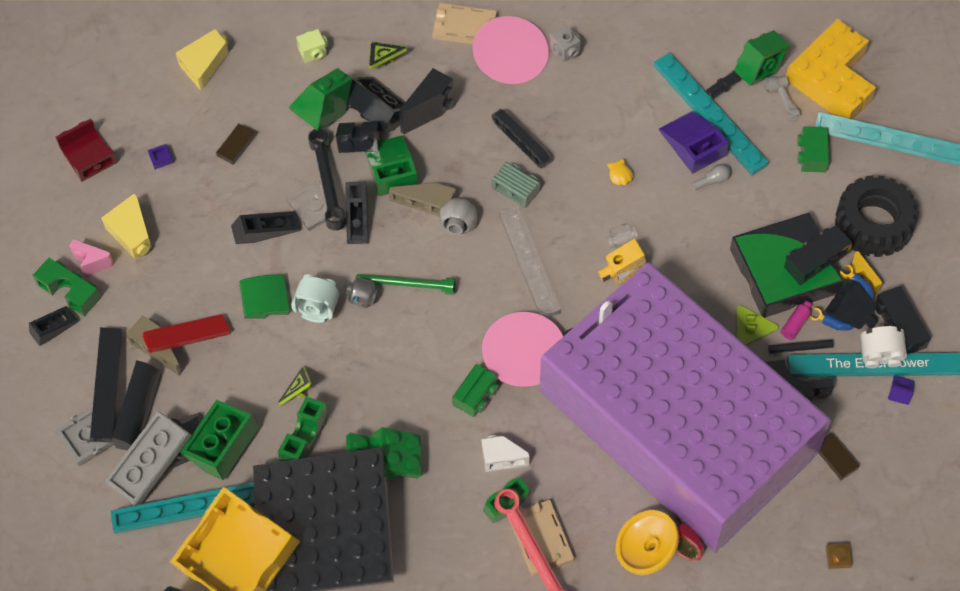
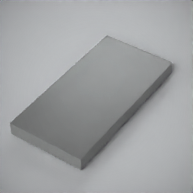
(148, 458)

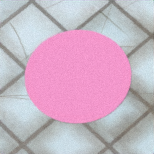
(510, 50)
(515, 347)

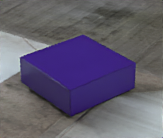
(160, 156)

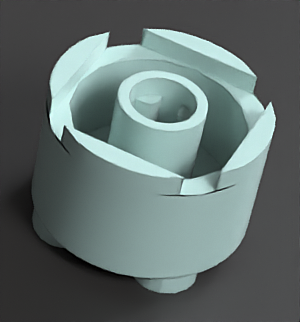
(315, 298)

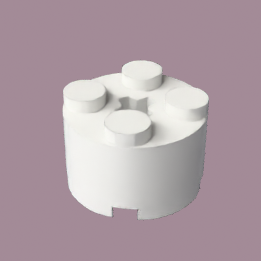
(883, 346)

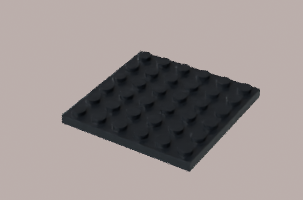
(336, 513)

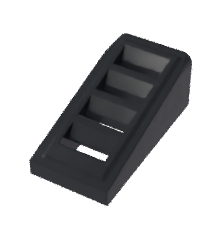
(54, 330)

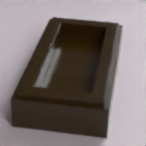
(235, 144)
(837, 457)

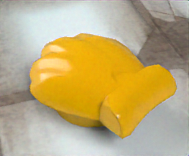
(620, 172)

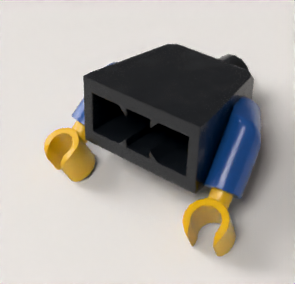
(851, 305)

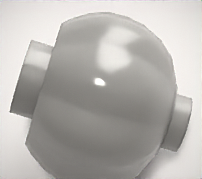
(458, 216)

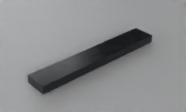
(105, 385)

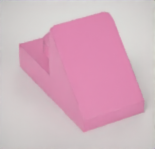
(92, 258)

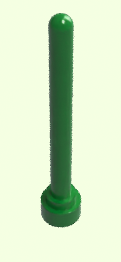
(446, 285)

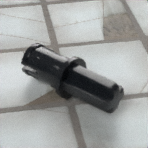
(723, 85)

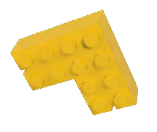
(826, 73)

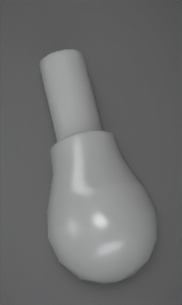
(718, 174)

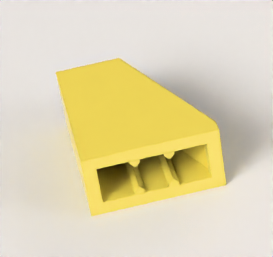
(203, 57)
(128, 227)

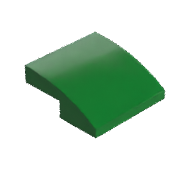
(264, 296)

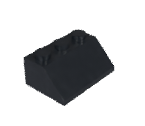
(375, 102)

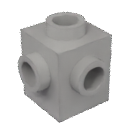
(565, 43)

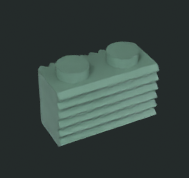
(516, 184)

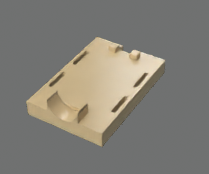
(460, 22)
(546, 534)

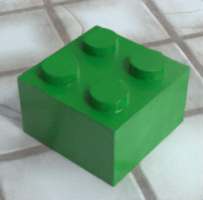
(761, 57)

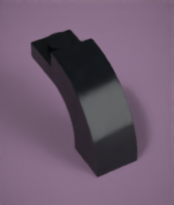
(810, 389)

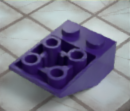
(695, 141)

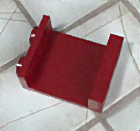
(85, 150)

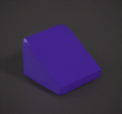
(901, 390)

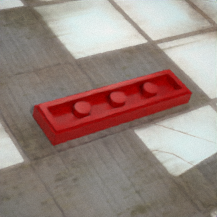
(186, 333)

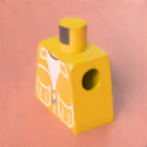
(623, 262)

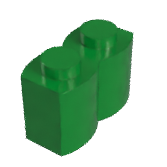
(518, 487)

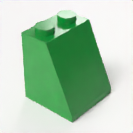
(323, 99)

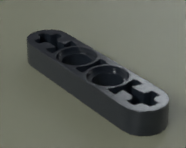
(520, 138)

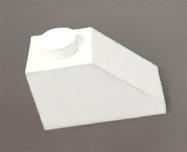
(502, 454)

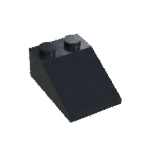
(427, 102)

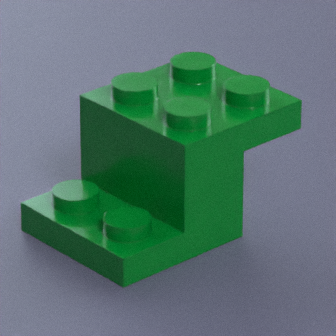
(400, 449)

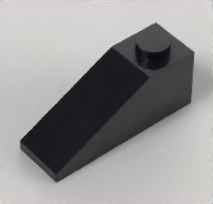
(356, 212)
(264, 226)

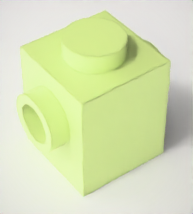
(312, 45)

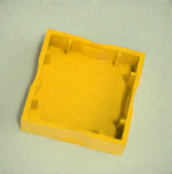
(234, 547)

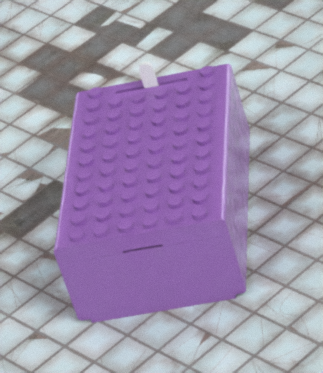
(682, 405)

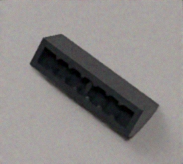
(136, 405)

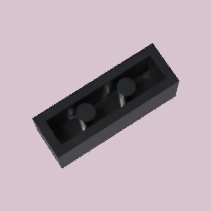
(817, 254)
(899, 313)

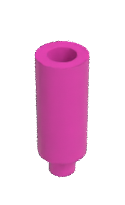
(796, 320)

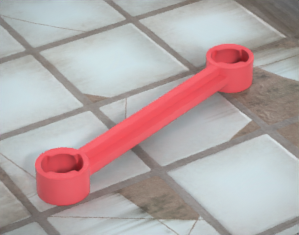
(528, 541)

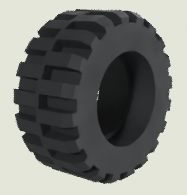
(881, 194)

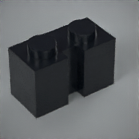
(358, 138)

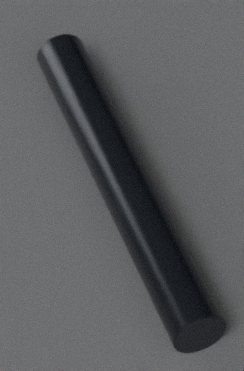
(800, 346)

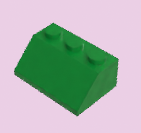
(220, 439)

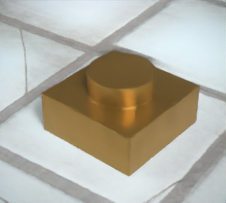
(838, 556)

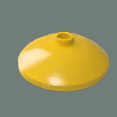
(640, 536)

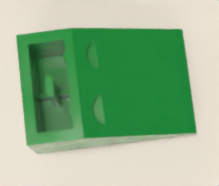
(391, 165)

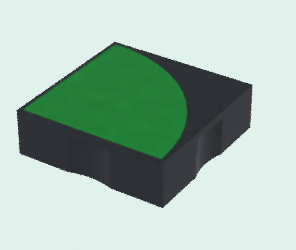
(762, 261)

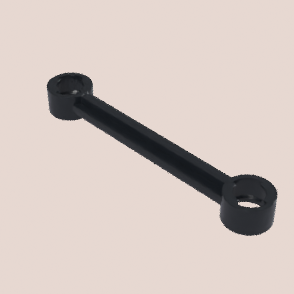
(327, 179)

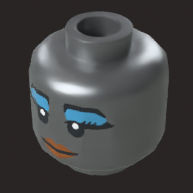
(361, 292)

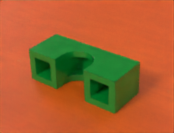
(54, 275)
(309, 423)

